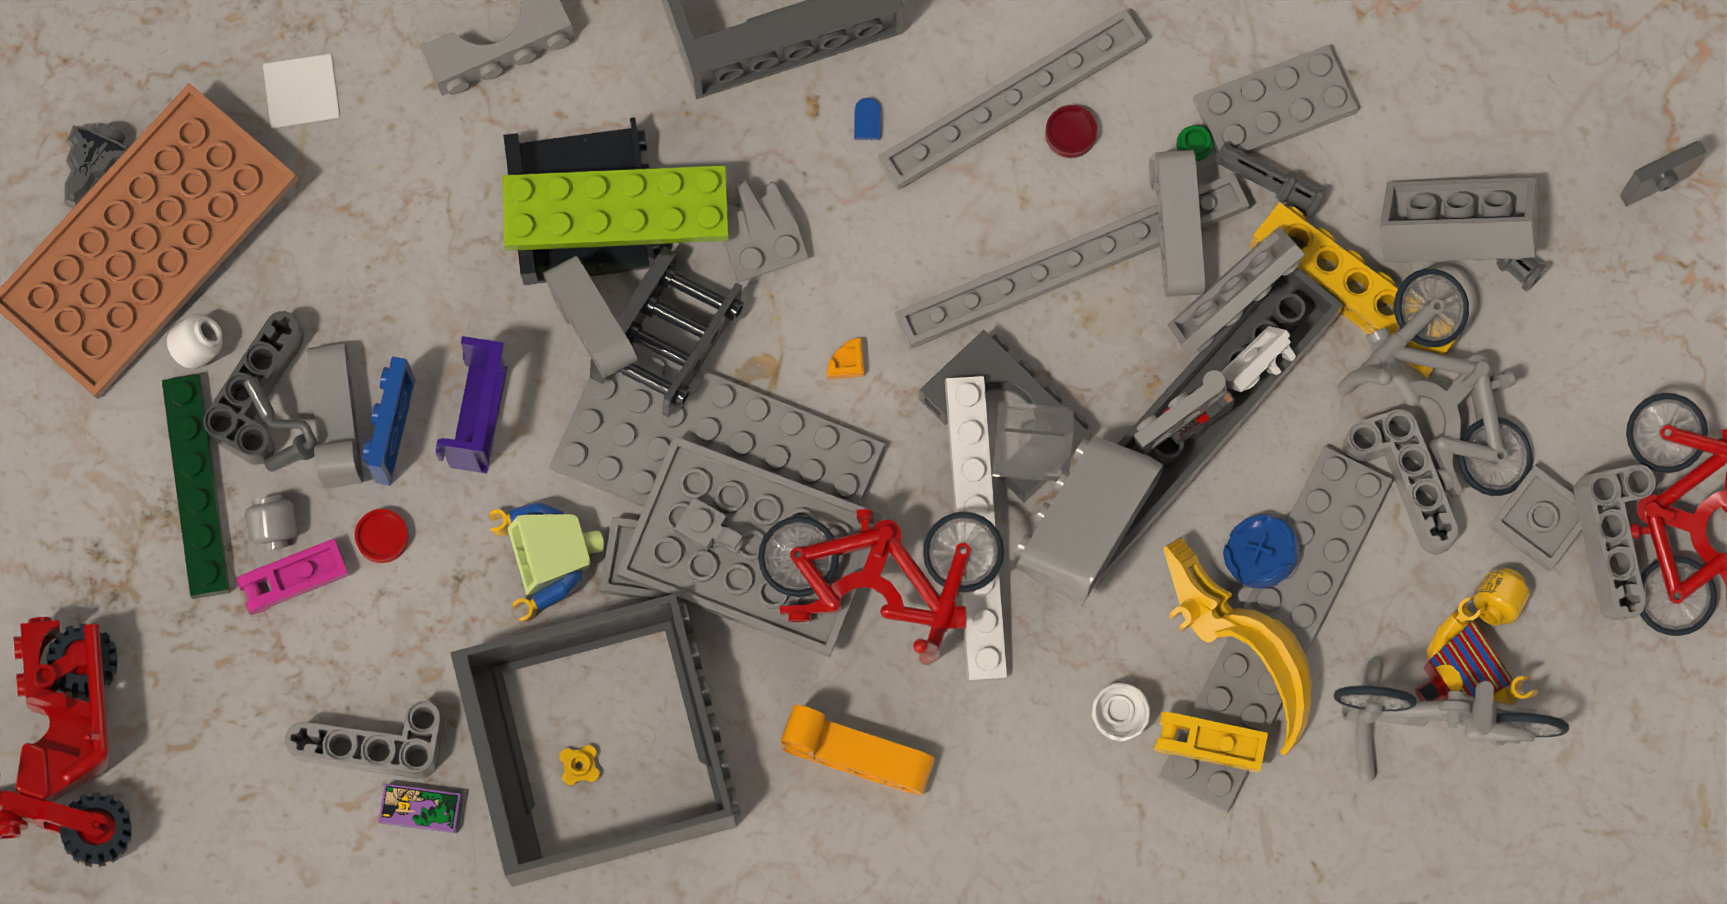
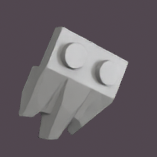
(762, 232)

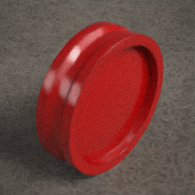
(381, 536)

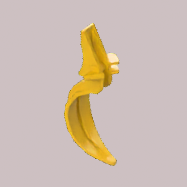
(1211, 617)

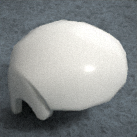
(1121, 711)

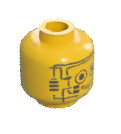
(1502, 595)

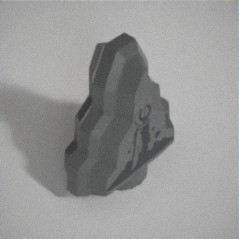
(90, 158)

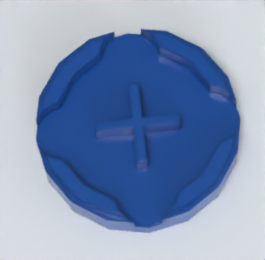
(1261, 551)

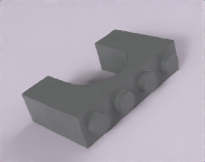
(990, 358)

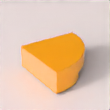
(847, 361)

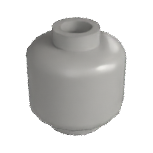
(271, 522)

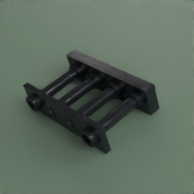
(647, 302)

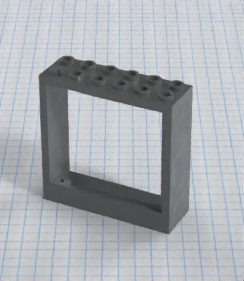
(780, 39)
(500, 755)

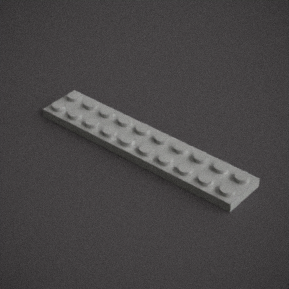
(1240, 690)

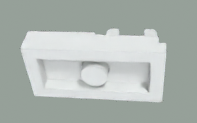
(1256, 357)

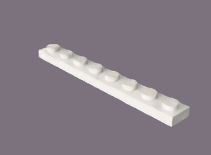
(975, 494)

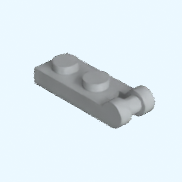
(1181, 412)

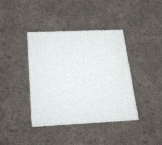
(301, 90)

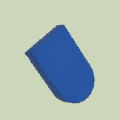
(867, 120)

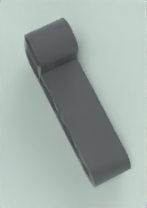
(243, 412)

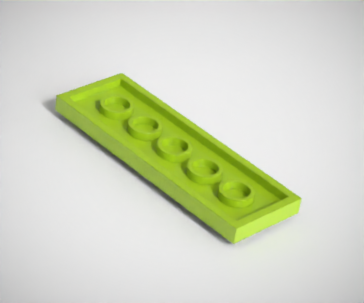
(615, 208)

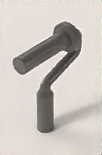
(302, 445)

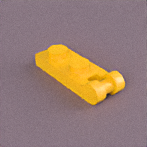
(1212, 742)

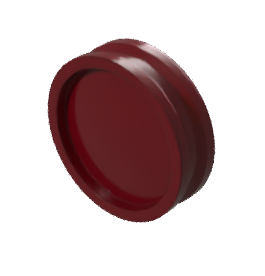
(1071, 131)

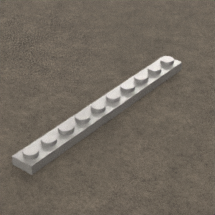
(1057, 267)

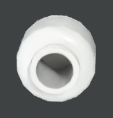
(195, 341)

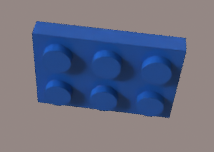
(389, 420)

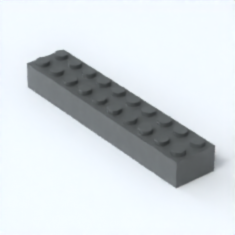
(1292, 305)

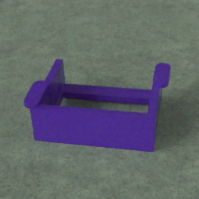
(479, 407)

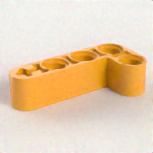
(855, 752)

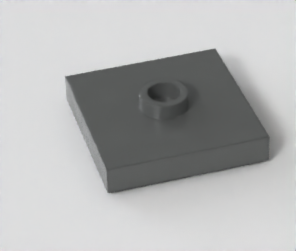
(1663, 173)

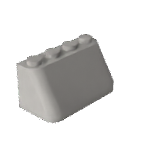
(1087, 517)

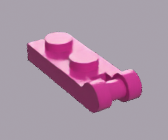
(293, 576)

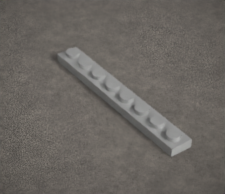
(1011, 99)

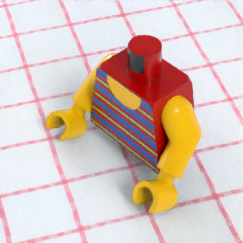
(1463, 658)

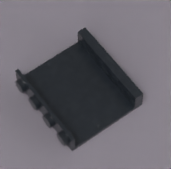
(581, 153)

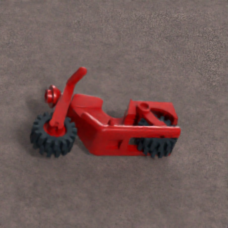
(74, 745)

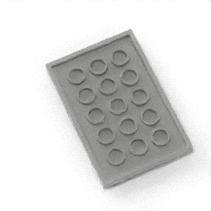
(731, 582)

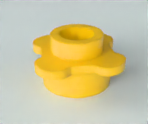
(571, 758)

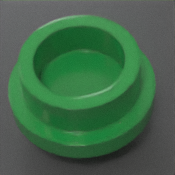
(1195, 139)

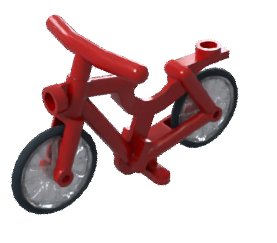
(1669, 436)
(959, 554)

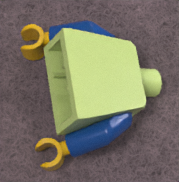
(548, 552)

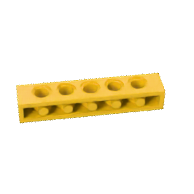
(1349, 266)

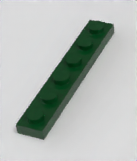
(195, 487)

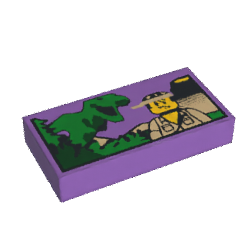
(420, 808)

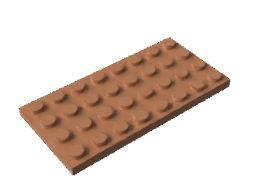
(143, 240)

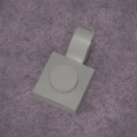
(705, 525)

